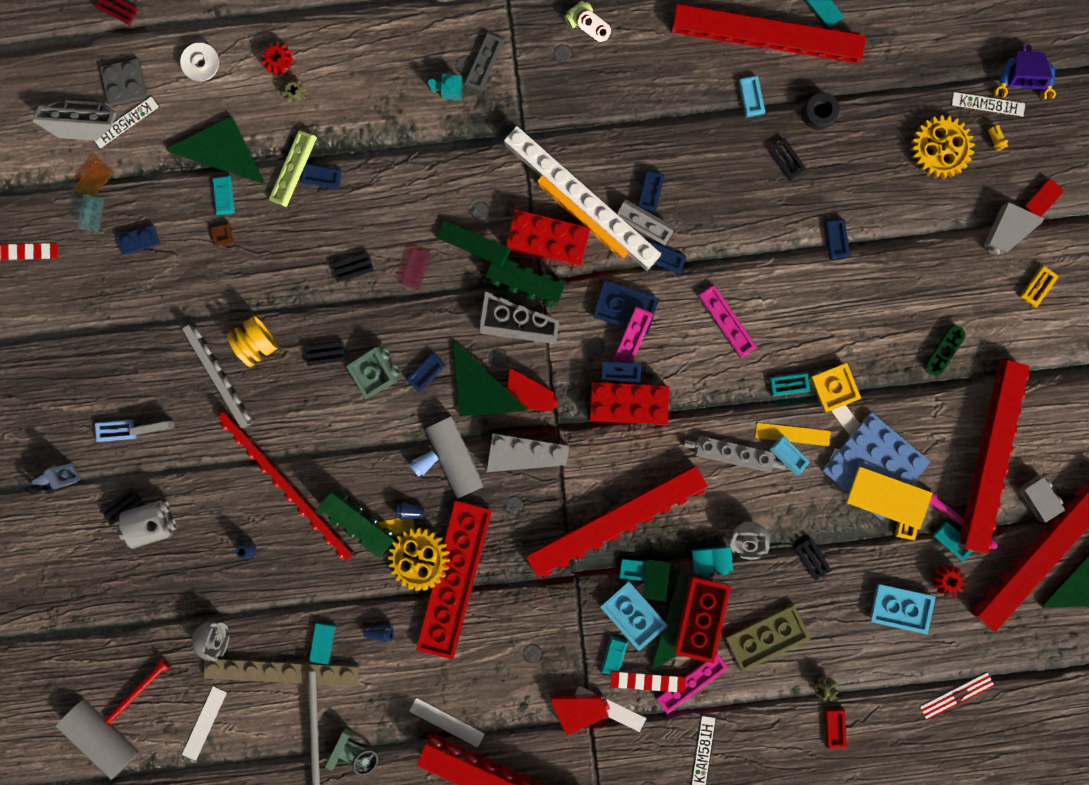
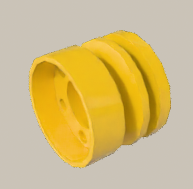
(249, 343)

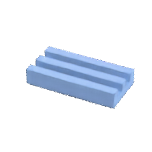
(97, 430)

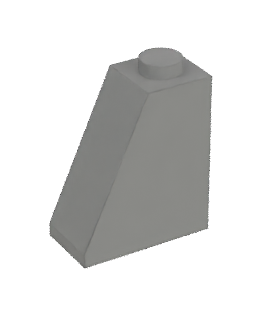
(1010, 228)

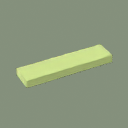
(292, 168)

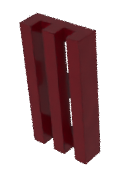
(131, 15)

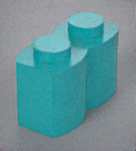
(712, 560)

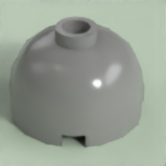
(750, 540)
(210, 640)

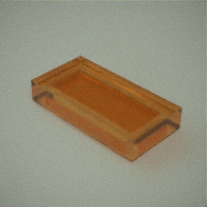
(93, 179)

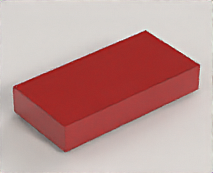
(1044, 198)
(835, 728)

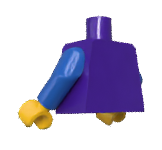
(1028, 71)

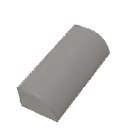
(454, 457)
(97, 739)

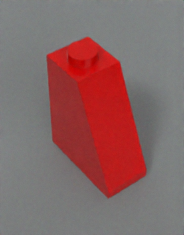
(531, 393)
(579, 710)

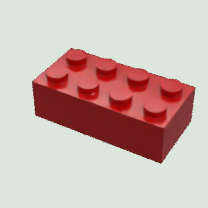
(548, 238)
(629, 403)
(702, 619)

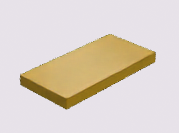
(889, 497)

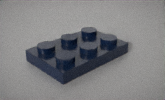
(618, 302)

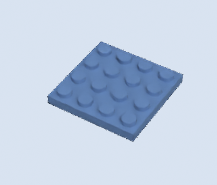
(878, 450)

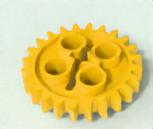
(935, 163)
(414, 575)

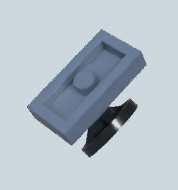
(57, 477)

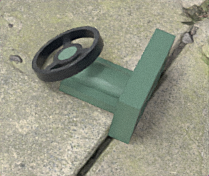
(352, 754)

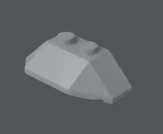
(75, 119)

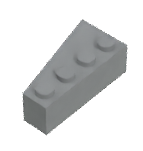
(516, 321)
(523, 453)

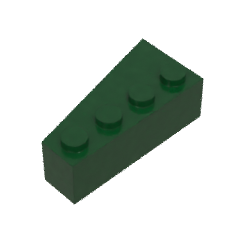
(527, 282)
(357, 523)

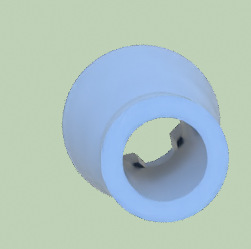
(423, 463)

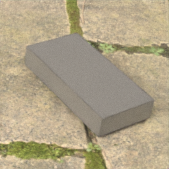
(151, 427)

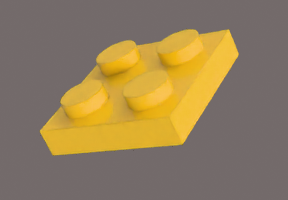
(835, 387)

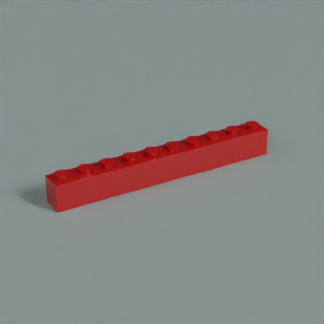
(768, 34)
(994, 456)
(620, 519)
(1035, 563)

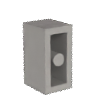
(1041, 498)

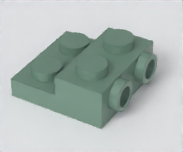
(374, 371)

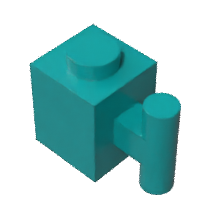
(450, 87)

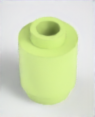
(571, 14)

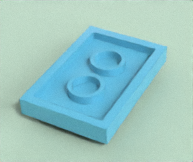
(902, 608)
(633, 616)

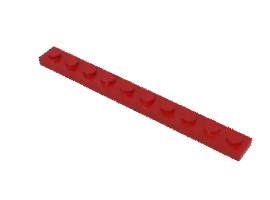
(280, 480)

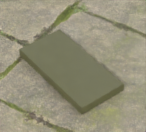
(767, 637)

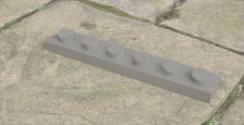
(214, 370)

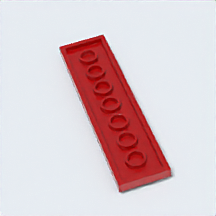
(451, 596)

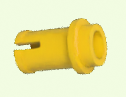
(997, 138)

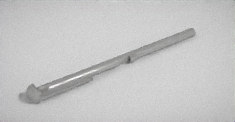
(314, 733)

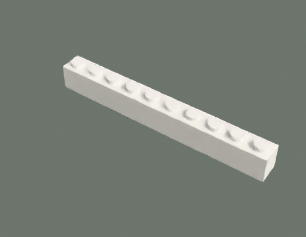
(582, 197)

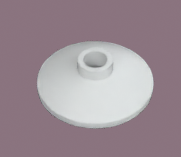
(193, 56)

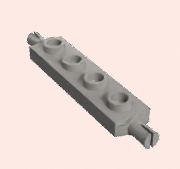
(734, 454)

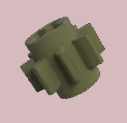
(298, 93)
(826, 688)

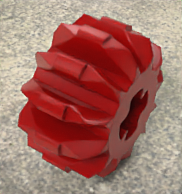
(273, 53)
(942, 577)

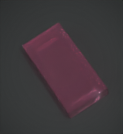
(416, 269)

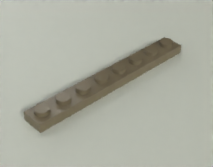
(281, 671)

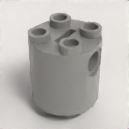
(146, 524)

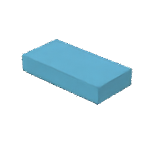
(751, 96)
(790, 455)

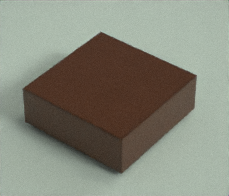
(222, 235)

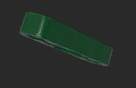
(947, 336)

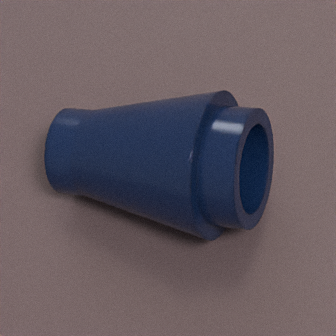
(408, 511)
(249, 547)
(380, 632)

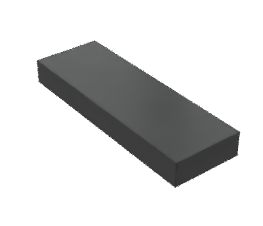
(484, 62)

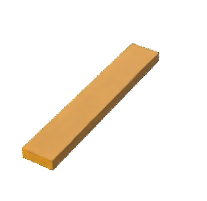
(580, 216)

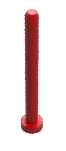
(162, 664)

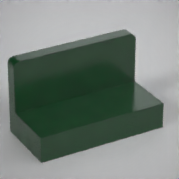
(658, 580)

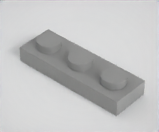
(645, 222)

